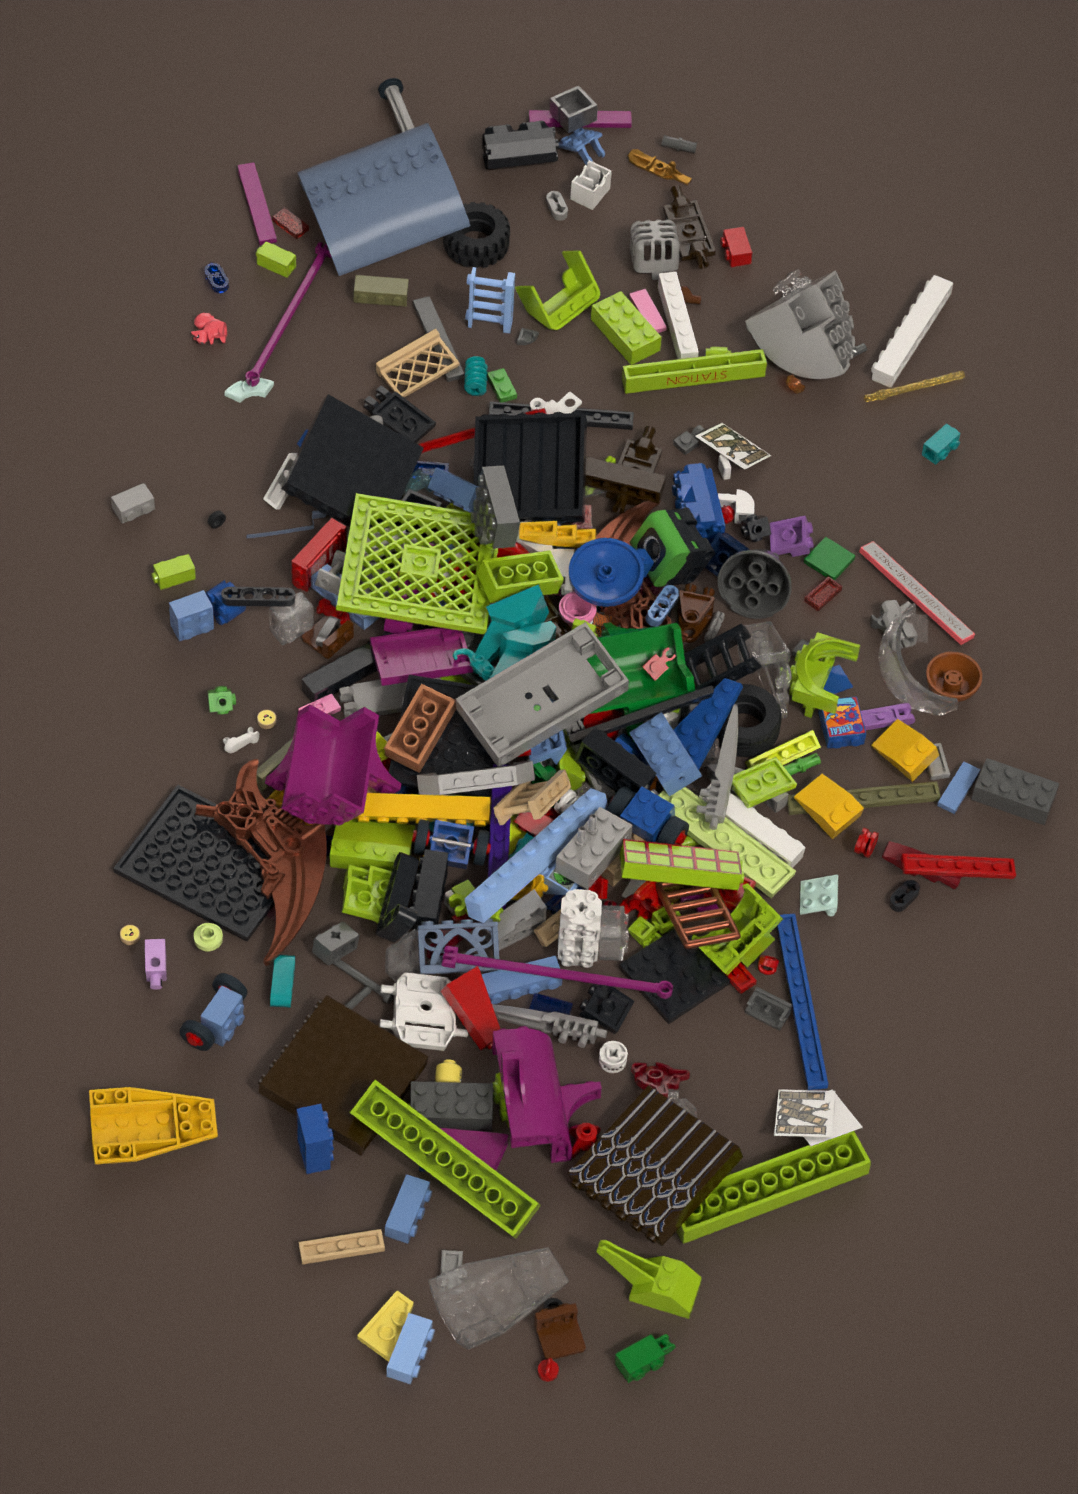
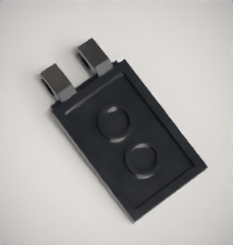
(399, 414)

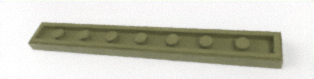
(883, 796)

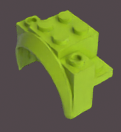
(810, 674)
(755, 922)

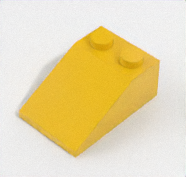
(906, 749)
(829, 805)

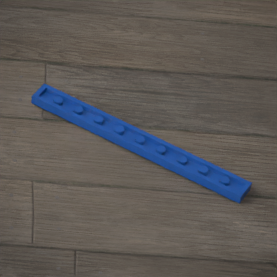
(801, 1003)

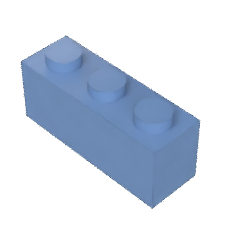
(408, 1209)

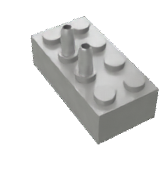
(593, 848)

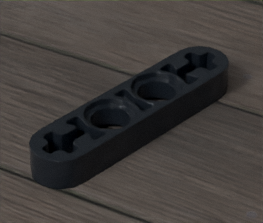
(258, 593)

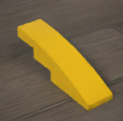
(551, 534)

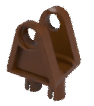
(695, 610)

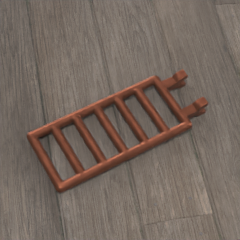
(677, 921)

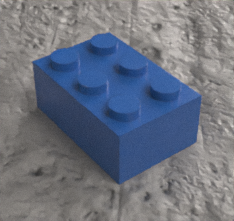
(314, 1138)

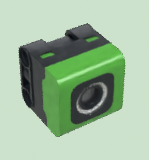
(673, 546)

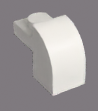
(741, 503)

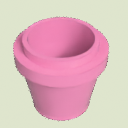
(574, 607)

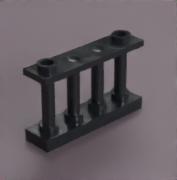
(721, 645)

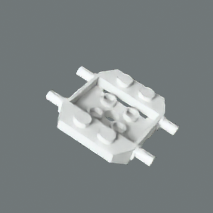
(409, 995)

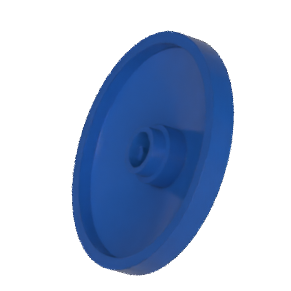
(606, 572)

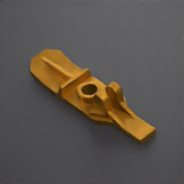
(651, 165)

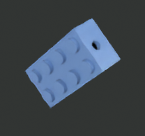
(665, 754)

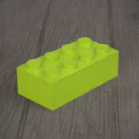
(626, 328)
(516, 573)

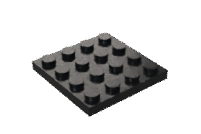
(688, 970)

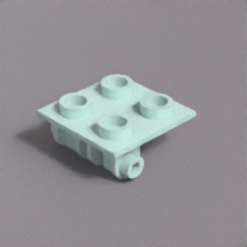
(819, 895)

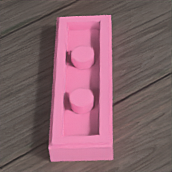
(646, 307)

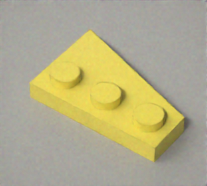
(385, 1327)

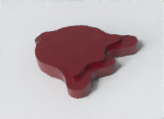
(658, 1077)

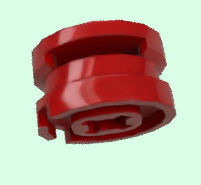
(866, 842)

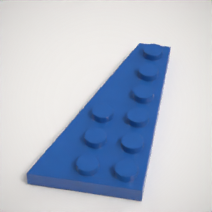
(705, 721)

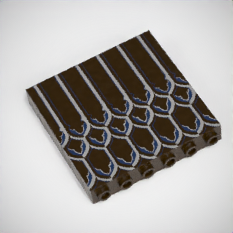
(655, 1166)

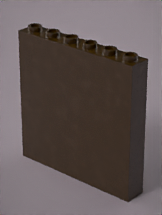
(335, 1064)

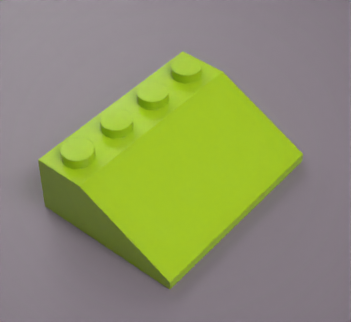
(369, 844)

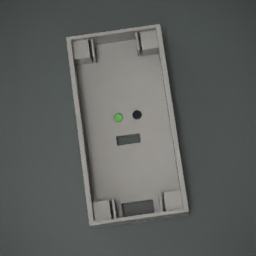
(515, 713)

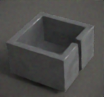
(573, 109)

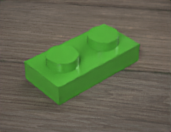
(502, 385)

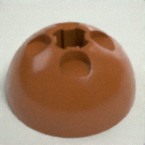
(954, 675)

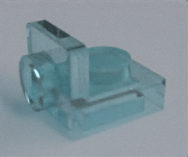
(418, 481)

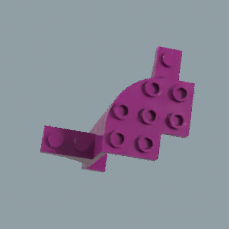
(331, 767)
(532, 1091)

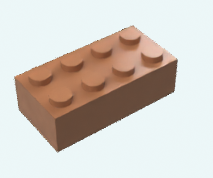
(420, 728)

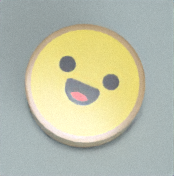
(266, 719)
(130, 934)

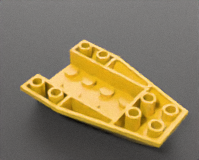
(144, 1123)

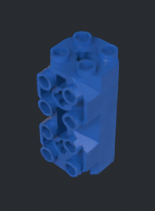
(697, 491)

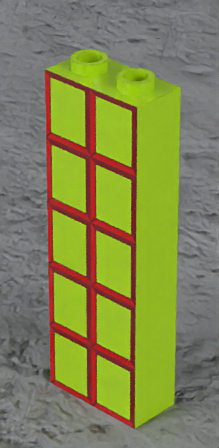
(681, 864)

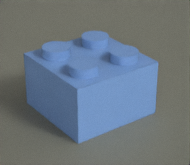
(191, 615)

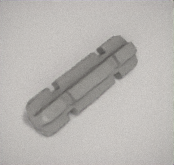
(714, 626)

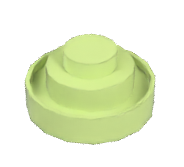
(208, 937)

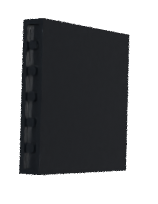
(349, 456)

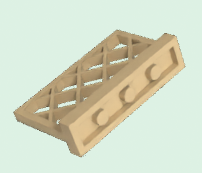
(406, 355)

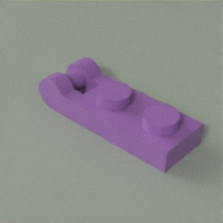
(887, 716)

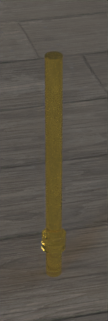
(883, 394)

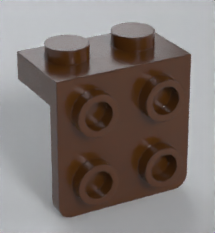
(333, 642)
(559, 1331)

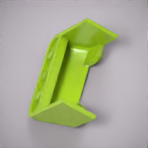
(577, 295)

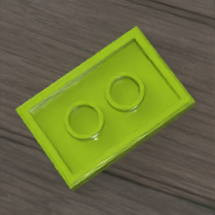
(762, 782)

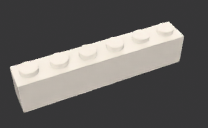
(677, 316)
(763, 830)

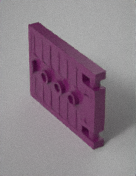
(419, 654)

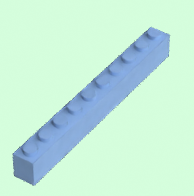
(532, 858)

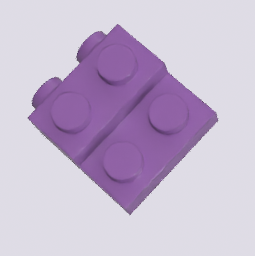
(791, 536)

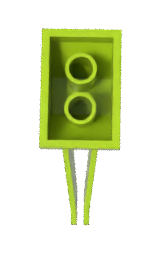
(656, 1281)

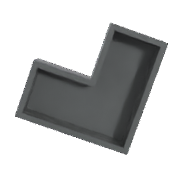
(495, 509)

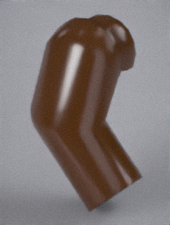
(689, 297)

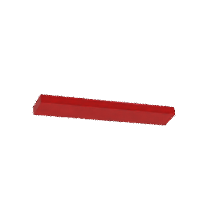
(958, 866)

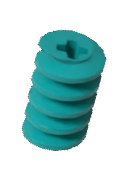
(475, 376)

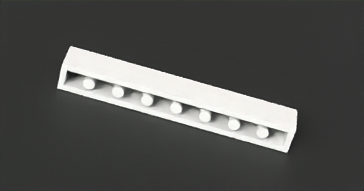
(912, 331)

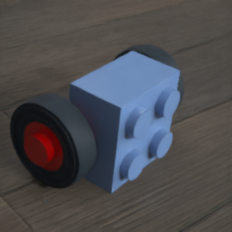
(219, 1017)

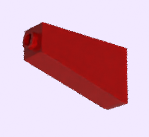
(473, 1006)

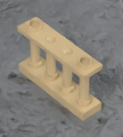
(532, 798)

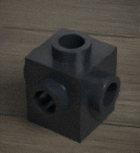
(755, 527)

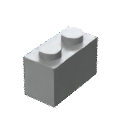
(133, 503)

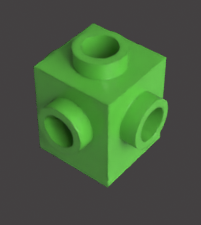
(225, 706)

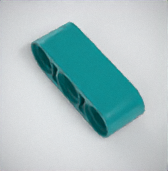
(282, 981)

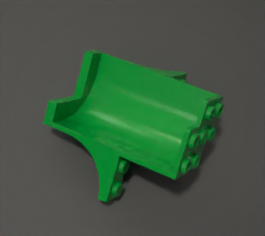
(631, 651)

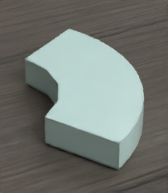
(241, 390)

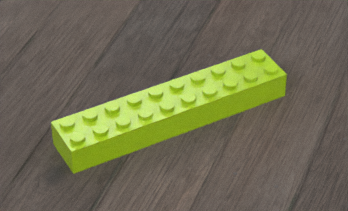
(445, 1159)
(777, 1184)

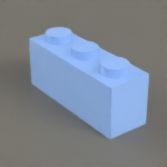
(410, 1348)

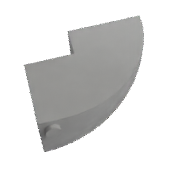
(807, 330)

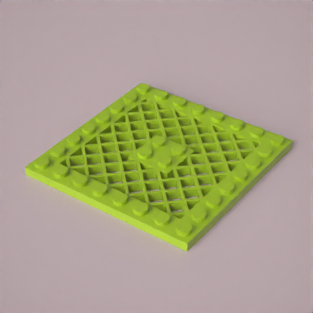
(417, 564)

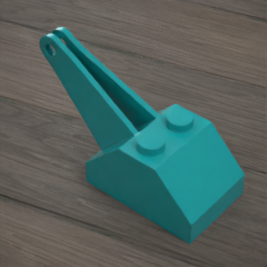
(510, 614)

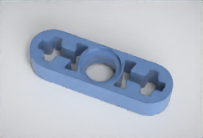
(663, 612)

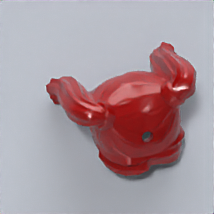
(643, 900)

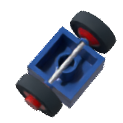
(453, 839)

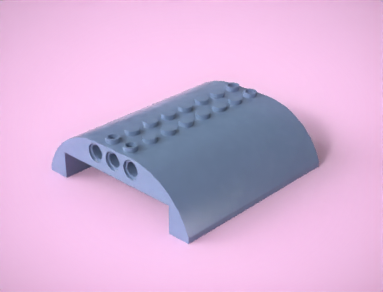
(384, 199)

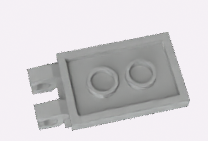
(373, 696)

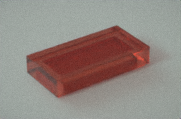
(290, 223)
(823, 593)

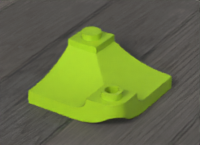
(365, 891)

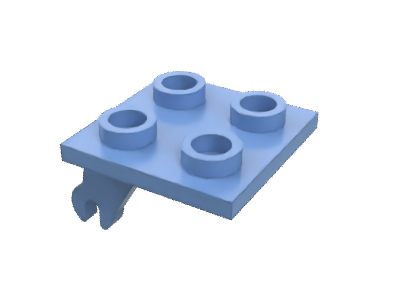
(578, 139)

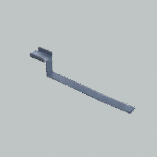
(316, 514)

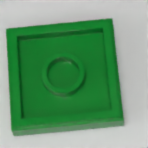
(829, 558)

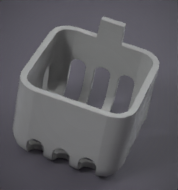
(654, 234)

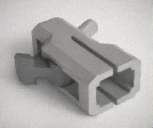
(888, 611)

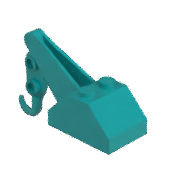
(513, 648)

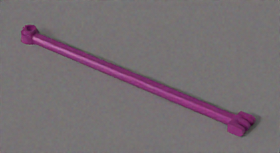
(253, 375)
(452, 957)

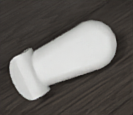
(234, 744)

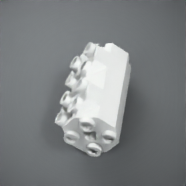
(579, 928)

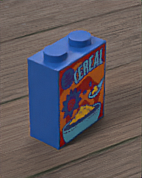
(844, 726)

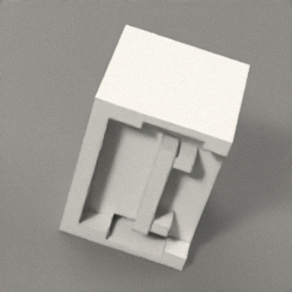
(591, 185)

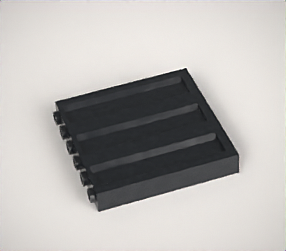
(541, 460)

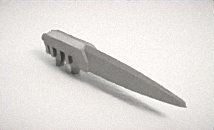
(720, 788)
(552, 1022)

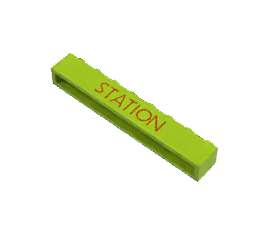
(694, 371)

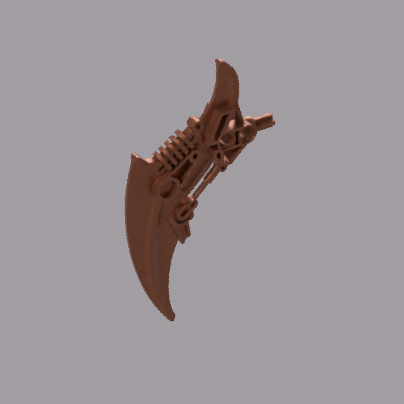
(636, 608)
(293, 851)

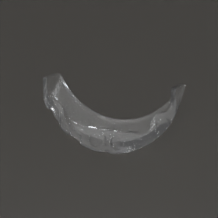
(898, 677)

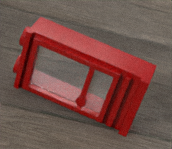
(318, 553)

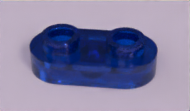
(216, 277)

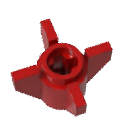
(585, 1136)

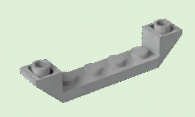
(475, 779)

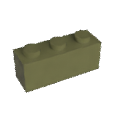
(381, 290)

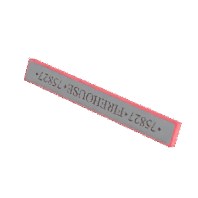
(917, 593)

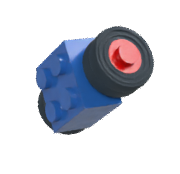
(650, 816)

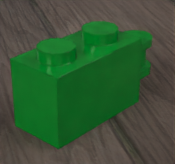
(643, 1357)

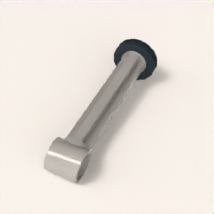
(391, 91)

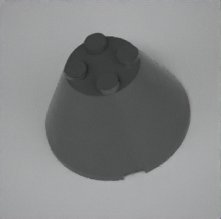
(755, 583)

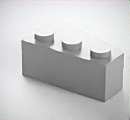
(519, 920)

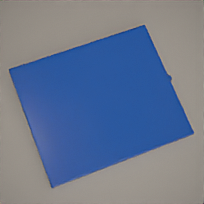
(837, 681)

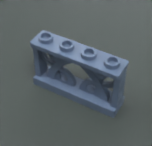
(435, 963)

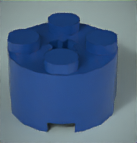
(222, 612)

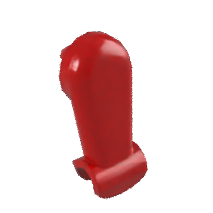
(325, 607)

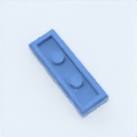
(959, 787)

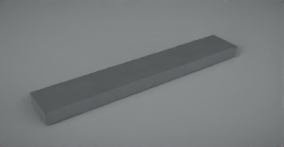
(430, 321)

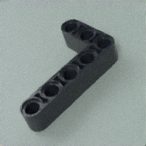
(395, 916)

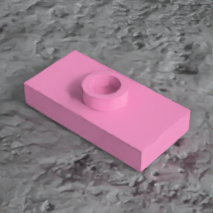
(326, 704)

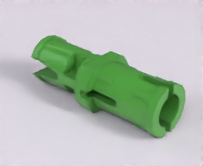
(803, 764)

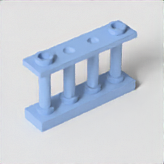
(505, 308)

